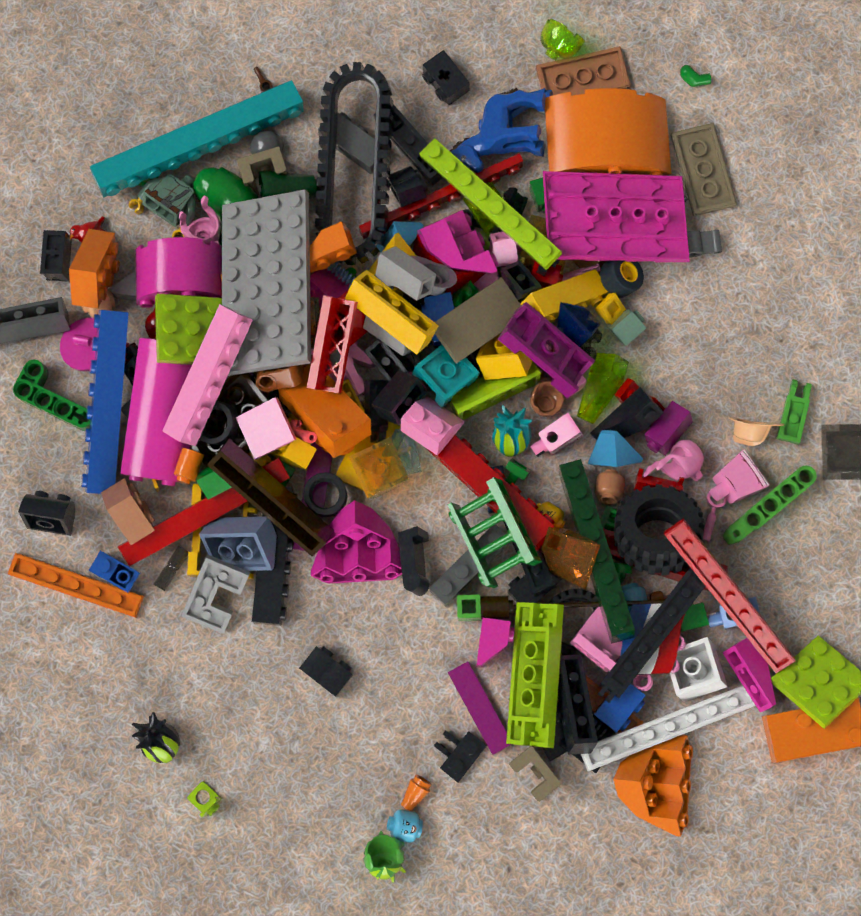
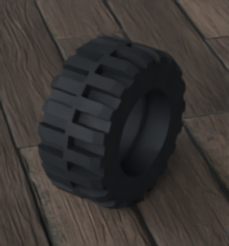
(652, 505)

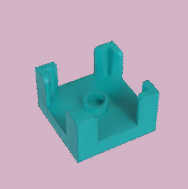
(445, 375)

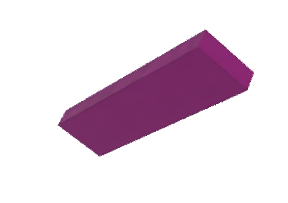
(479, 707)

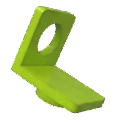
(211, 806)

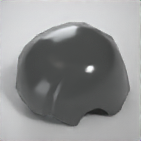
(265, 140)

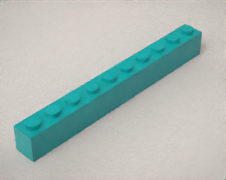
(197, 139)

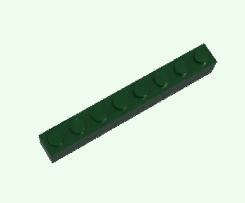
(604, 574)

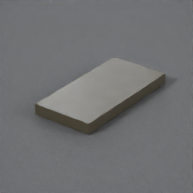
(703, 169)
(477, 320)

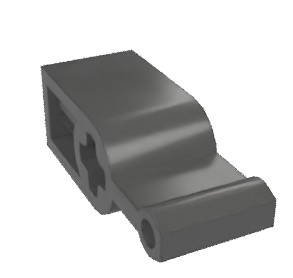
(704, 242)

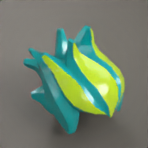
(511, 432)

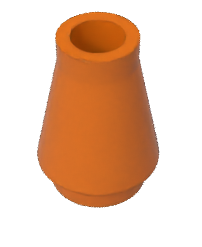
(416, 791)

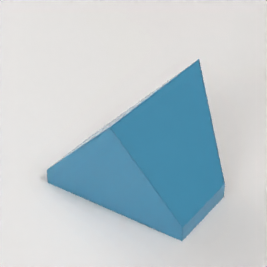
(407, 230)
(613, 451)

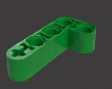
(56, 401)

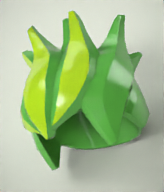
(384, 857)

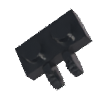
(462, 756)

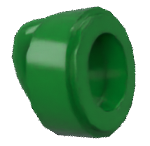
(622, 569)

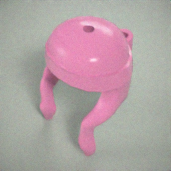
(204, 228)
(685, 463)

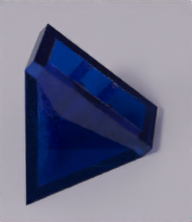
(577, 322)

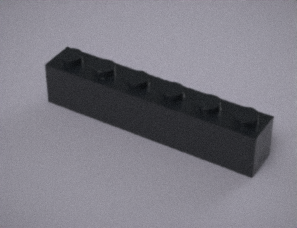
(271, 584)

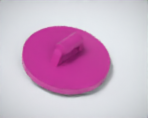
(77, 344)

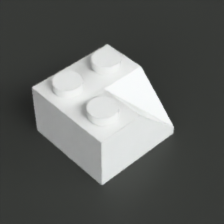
(699, 670)

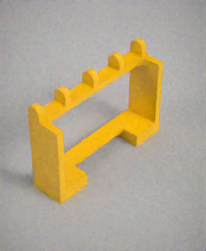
(194, 557)

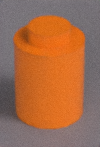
(188, 465)

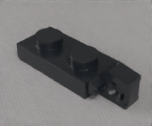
(378, 425)

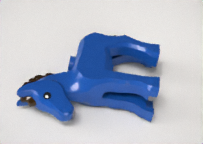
(497, 129)

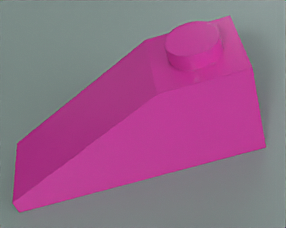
(752, 673)

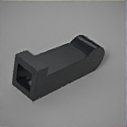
(413, 560)

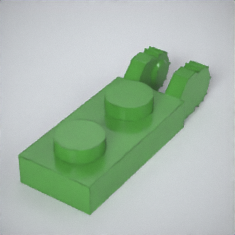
(794, 414)

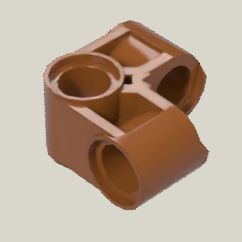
(280, 378)

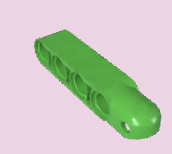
(743, 528)

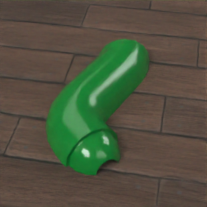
(221, 188)

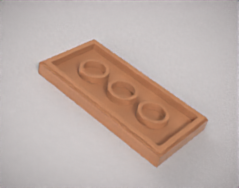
(584, 72)

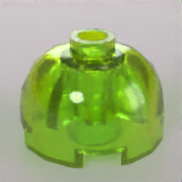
(559, 40)

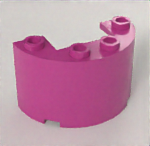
(177, 268)

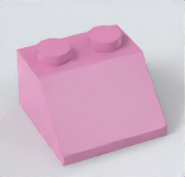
(430, 424)

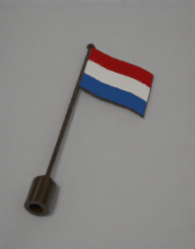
(660, 662)

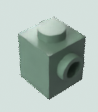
(628, 326)

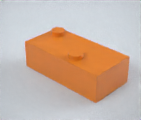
(329, 415)
(797, 735)

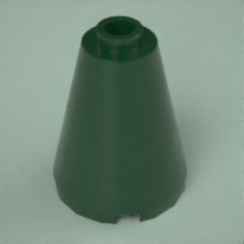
(277, 184)

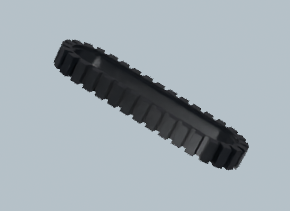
(381, 154)

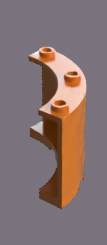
(608, 132)

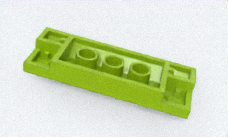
(535, 674)

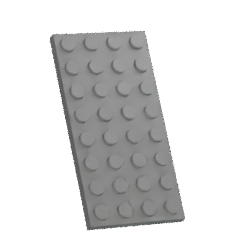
(269, 279)

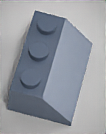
(241, 542)

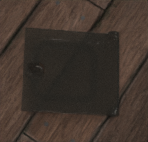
(841, 451)

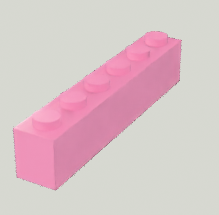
(207, 375)

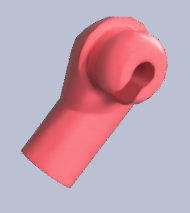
(304, 435)

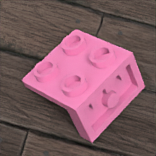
(595, 643)

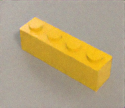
(579, 290)
(391, 312)

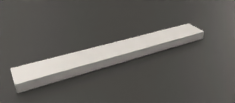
(668, 727)

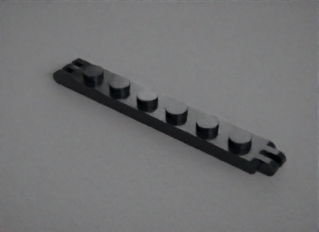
(652, 635)

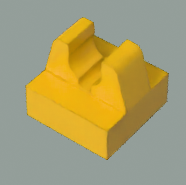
(610, 308)

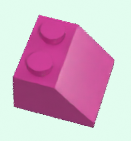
(493, 639)

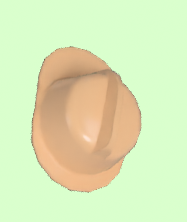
(751, 432)

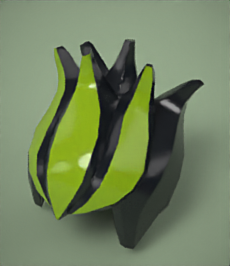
(157, 740)

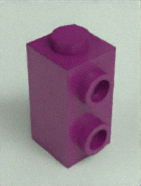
(668, 428)

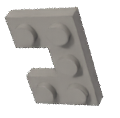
(212, 575)

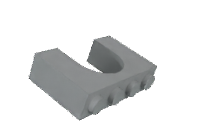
(408, 275)

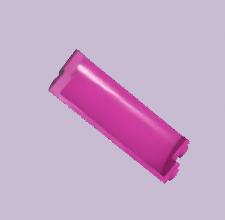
(154, 392)

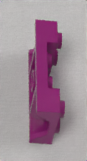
(530, 334)

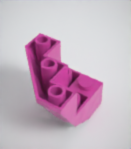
(456, 245)
(358, 548)

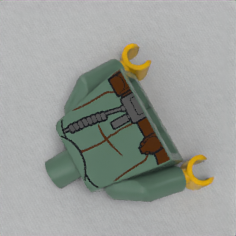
(167, 198)

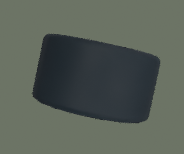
(621, 277)

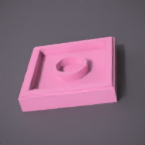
(266, 428)

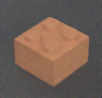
(128, 510)

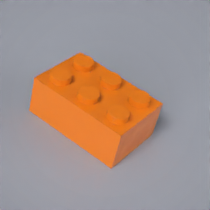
(93, 268)

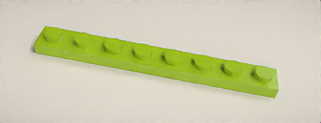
(490, 204)

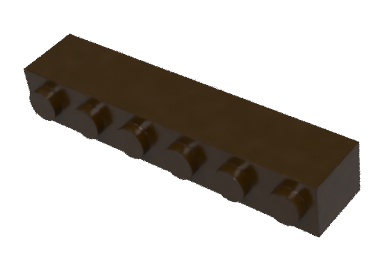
(270, 497)

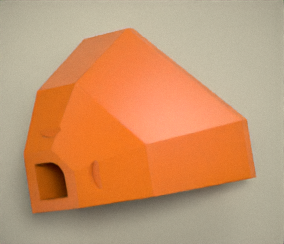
(658, 784)

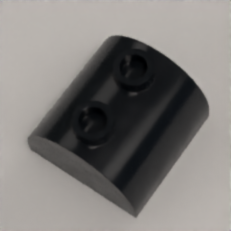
(48, 513)

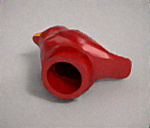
(79, 231)

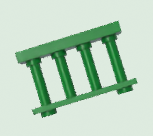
(516, 533)

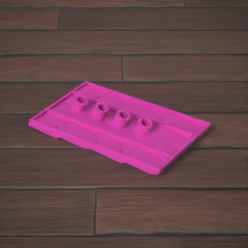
(616, 216)

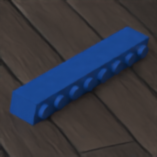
(106, 400)

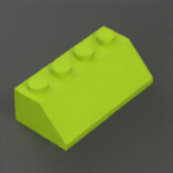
(487, 393)

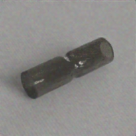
(169, 571)

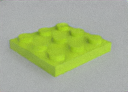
(182, 326)
(820, 682)

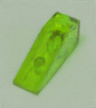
(602, 383)

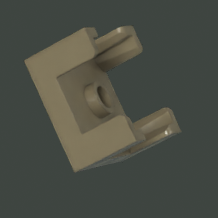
(266, 160)
(540, 769)

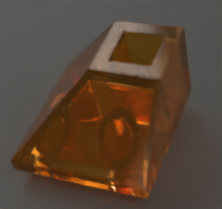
(570, 555)

